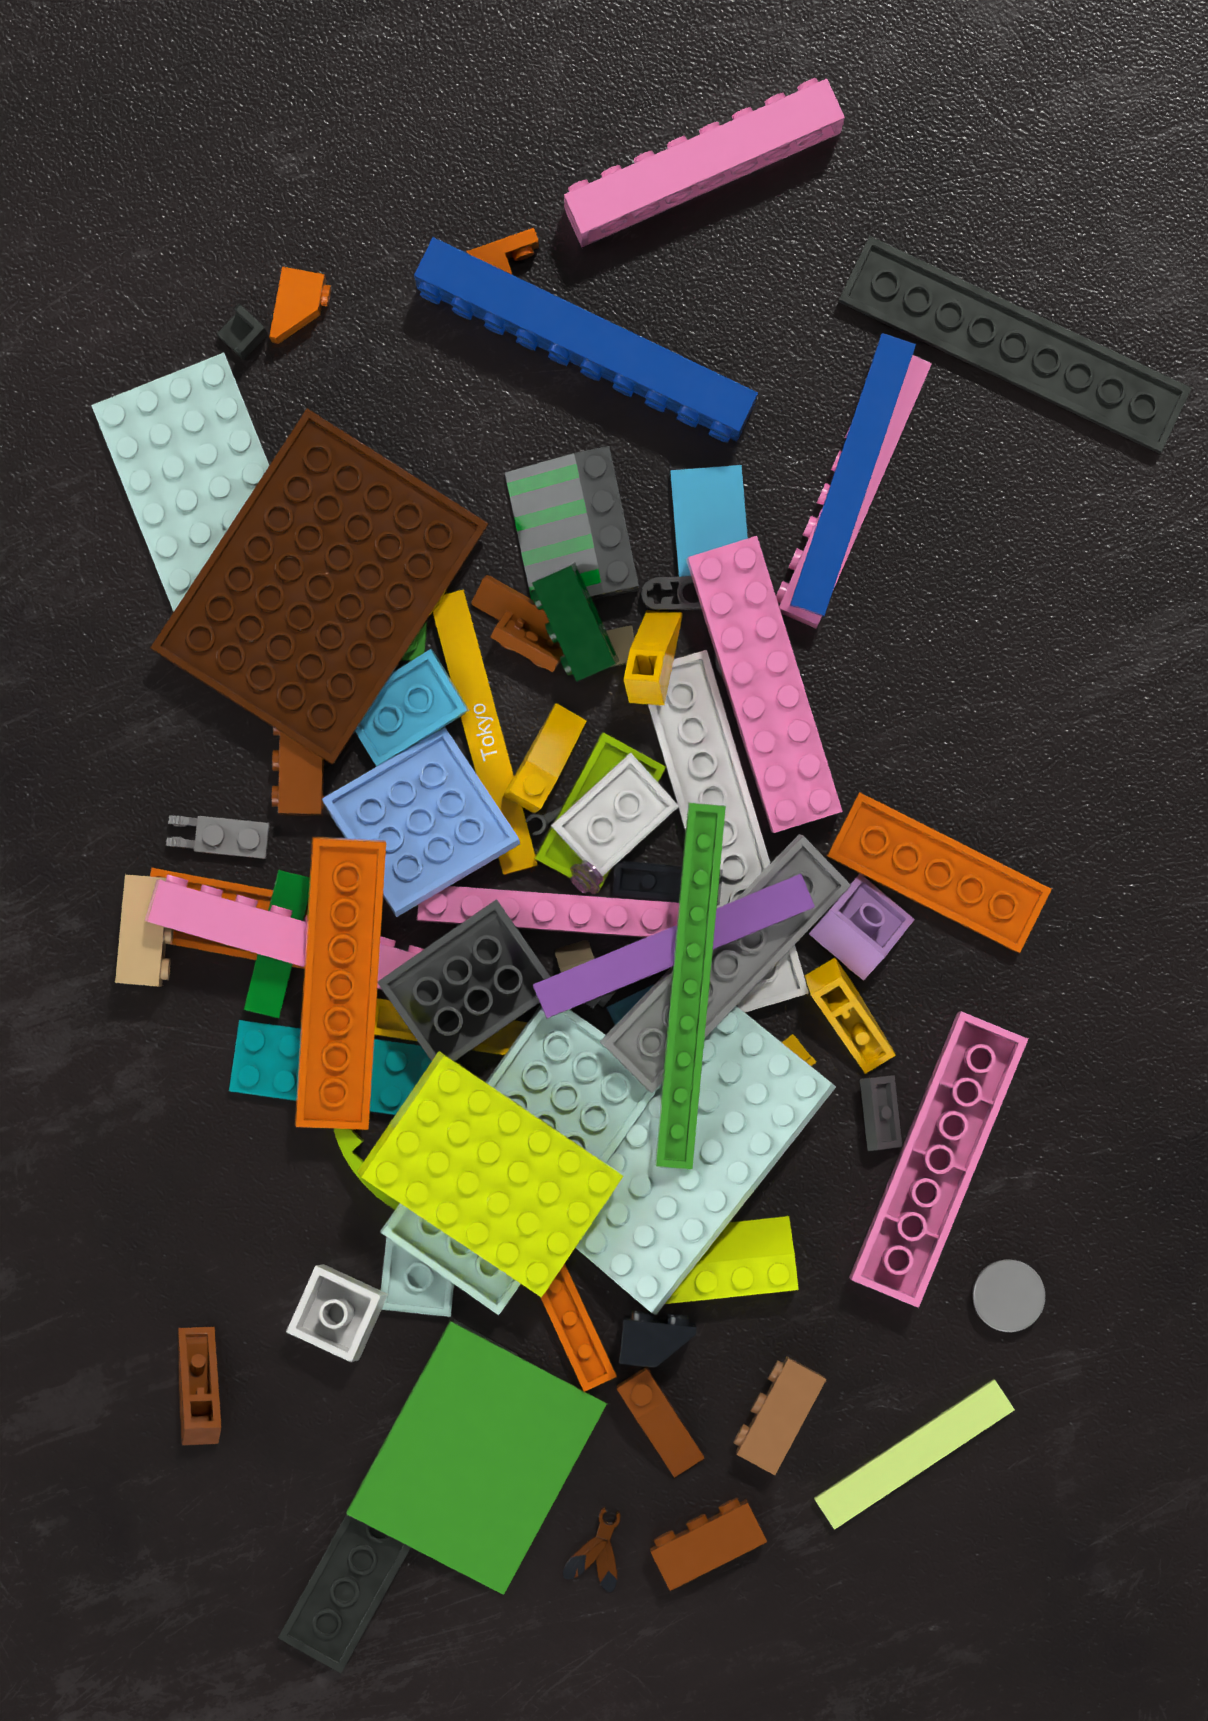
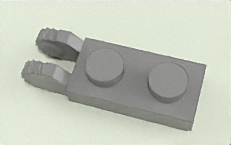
(223, 836)

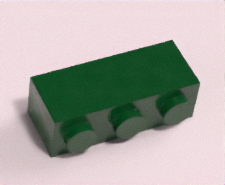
(574, 622)

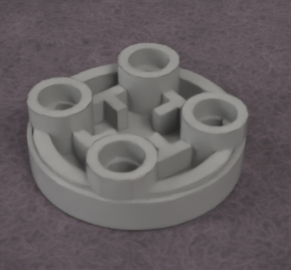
(1008, 1295)

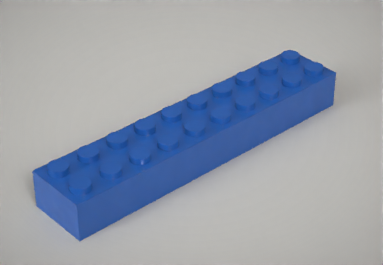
(584, 340)

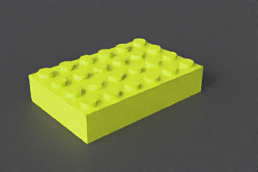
(489, 1174)

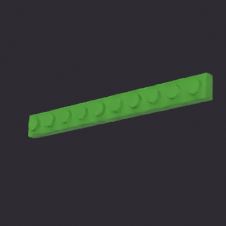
(690, 985)

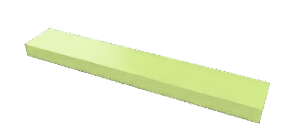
(914, 1454)

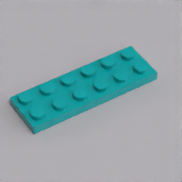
(269, 1061)

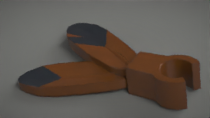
(598, 1549)

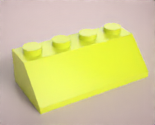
(743, 1261)

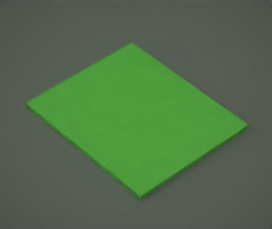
(476, 1458)

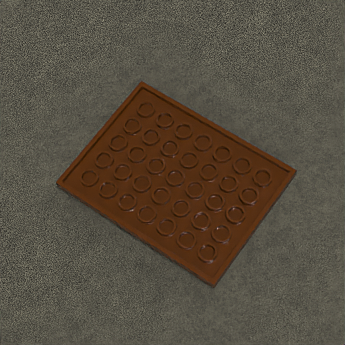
(319, 586)

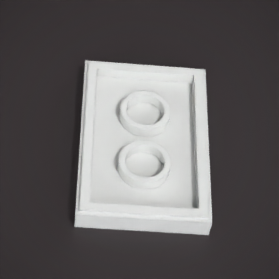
(615, 815)

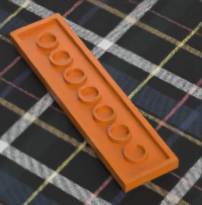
(340, 983)

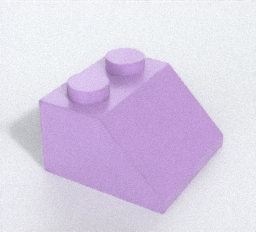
(861, 927)

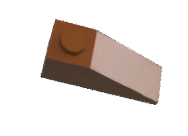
(198, 1386)
(660, 1421)

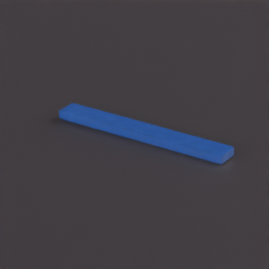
(852, 474)

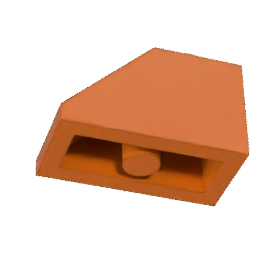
(298, 301)

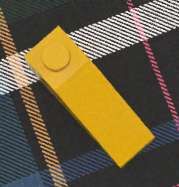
(545, 759)
(849, 1015)

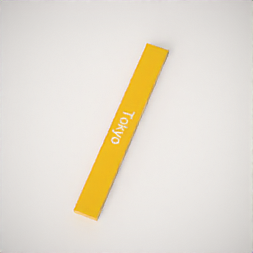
(481, 721)

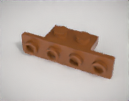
(520, 623)

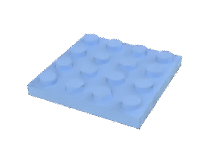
(429, 813)

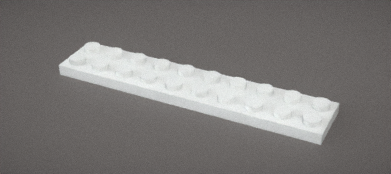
(708, 771)

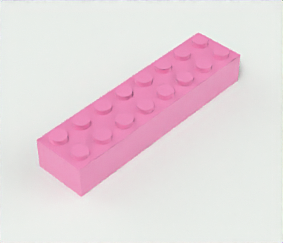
(704, 161)
(764, 684)
(938, 1158)

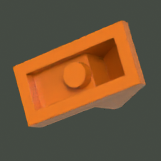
(517, 246)

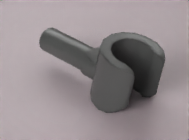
(546, 820)

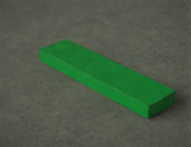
(270, 974)

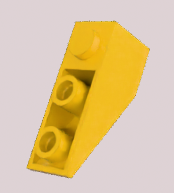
(652, 657)

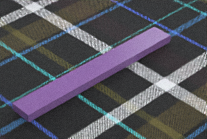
(657, 951)

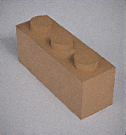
(779, 1414)

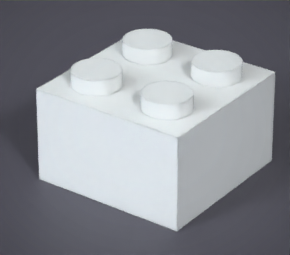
(337, 1313)

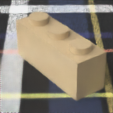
(141, 943)

